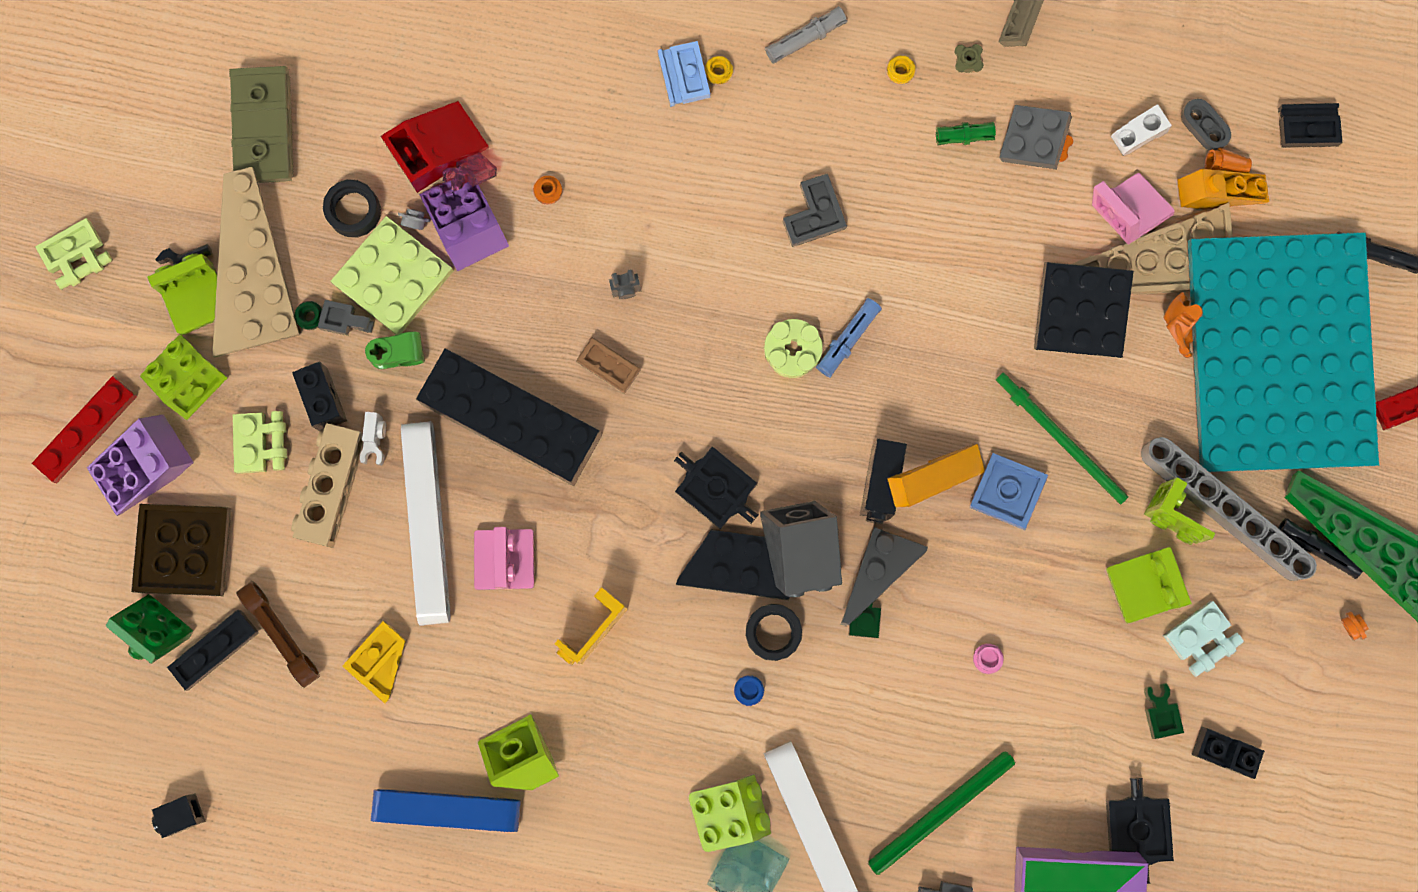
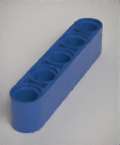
(445, 810)

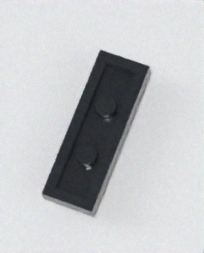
(213, 650)

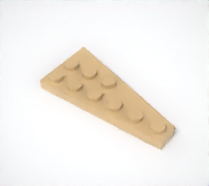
(1162, 256)
(251, 286)

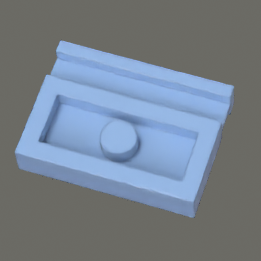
(684, 73)

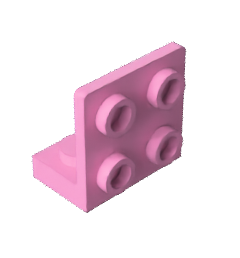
(1131, 207)

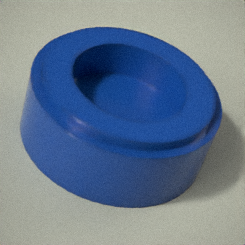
(749, 690)

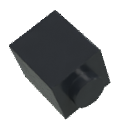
(177, 816)

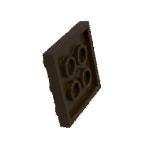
(181, 550)

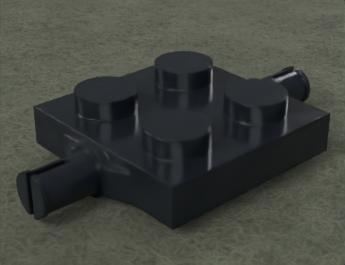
(716, 487)
(1140, 825)

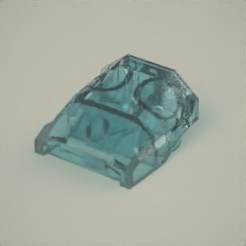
(748, 869)

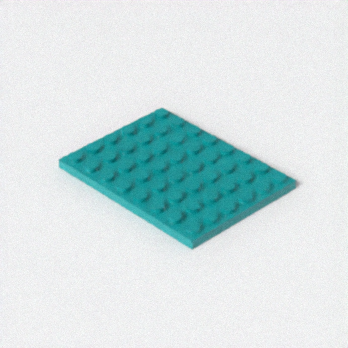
(1283, 352)

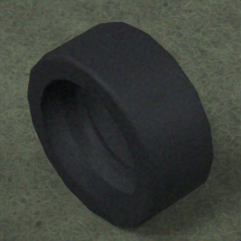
(344, 188)
(791, 618)

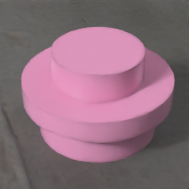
(988, 658)

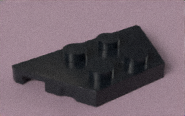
(732, 565)

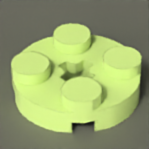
(780, 358)

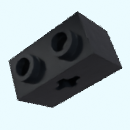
(319, 396)

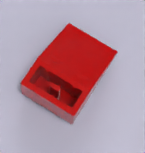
(433, 143)

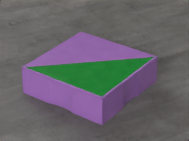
(1079, 872)

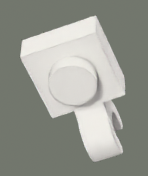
(373, 430)

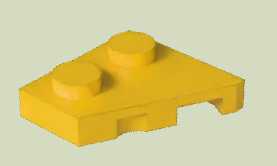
(377, 661)

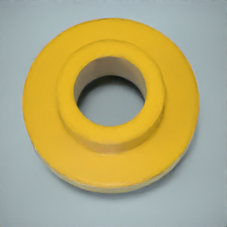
(718, 62)
(904, 62)

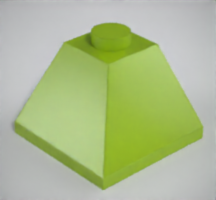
(518, 756)

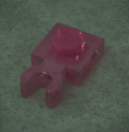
(472, 170)

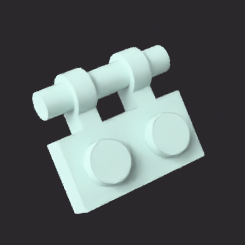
(1197, 631)

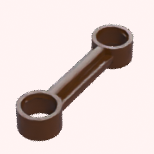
(258, 605)

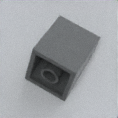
(802, 548)

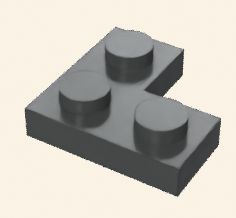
(822, 216)

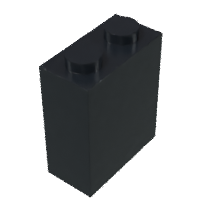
(884, 462)

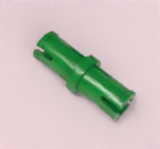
(965, 133)

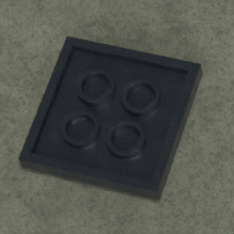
(1083, 309)

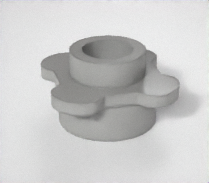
(413, 219)

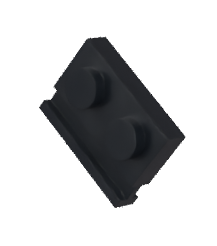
(1310, 125)

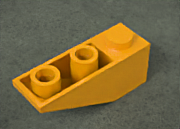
(1215, 188)

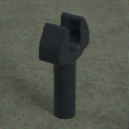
(169, 255)

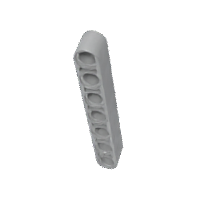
(1242, 511)

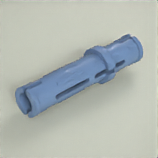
(841, 347)

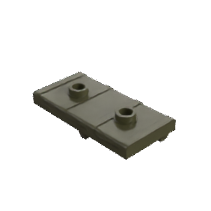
(262, 122)

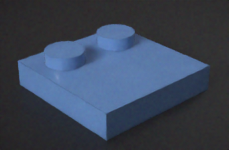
(1009, 491)

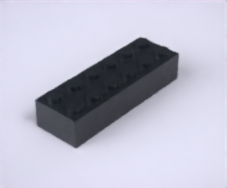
(509, 417)

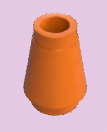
(1227, 161)

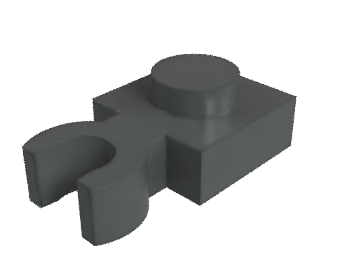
(625, 285)

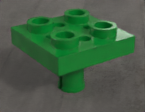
(145, 633)

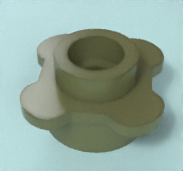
(965, 65)

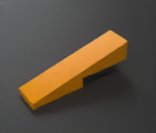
(936, 476)

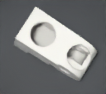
(1141, 130)

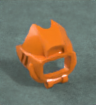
(1180, 320)

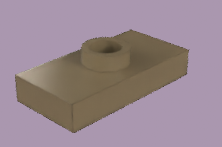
(1020, 22)

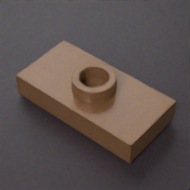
(608, 365)

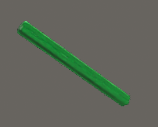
(941, 813)

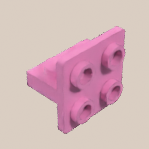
(503, 559)

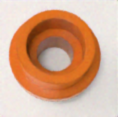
(547, 198)
(1355, 626)

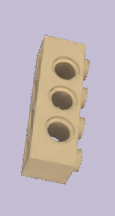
(334, 501)

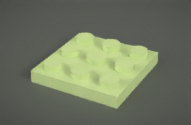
(392, 276)

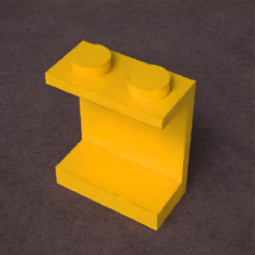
(569, 654)

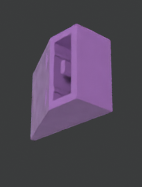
(464, 223)
(139, 463)

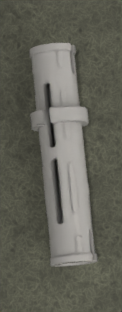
(798, 39)

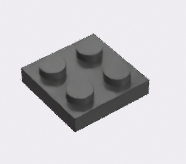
(1035, 137)

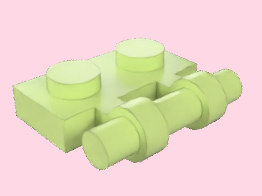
(70, 246)
(250, 442)

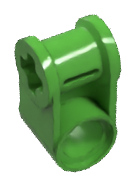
(400, 350)

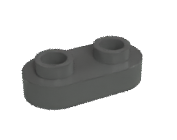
(1208, 123)

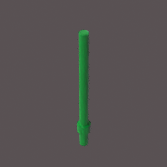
(1020, 396)

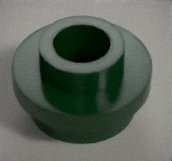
(301, 312)

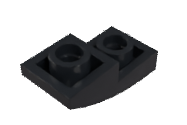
(1228, 753)

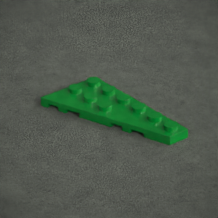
(1368, 539)

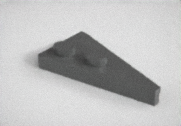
(883, 563)

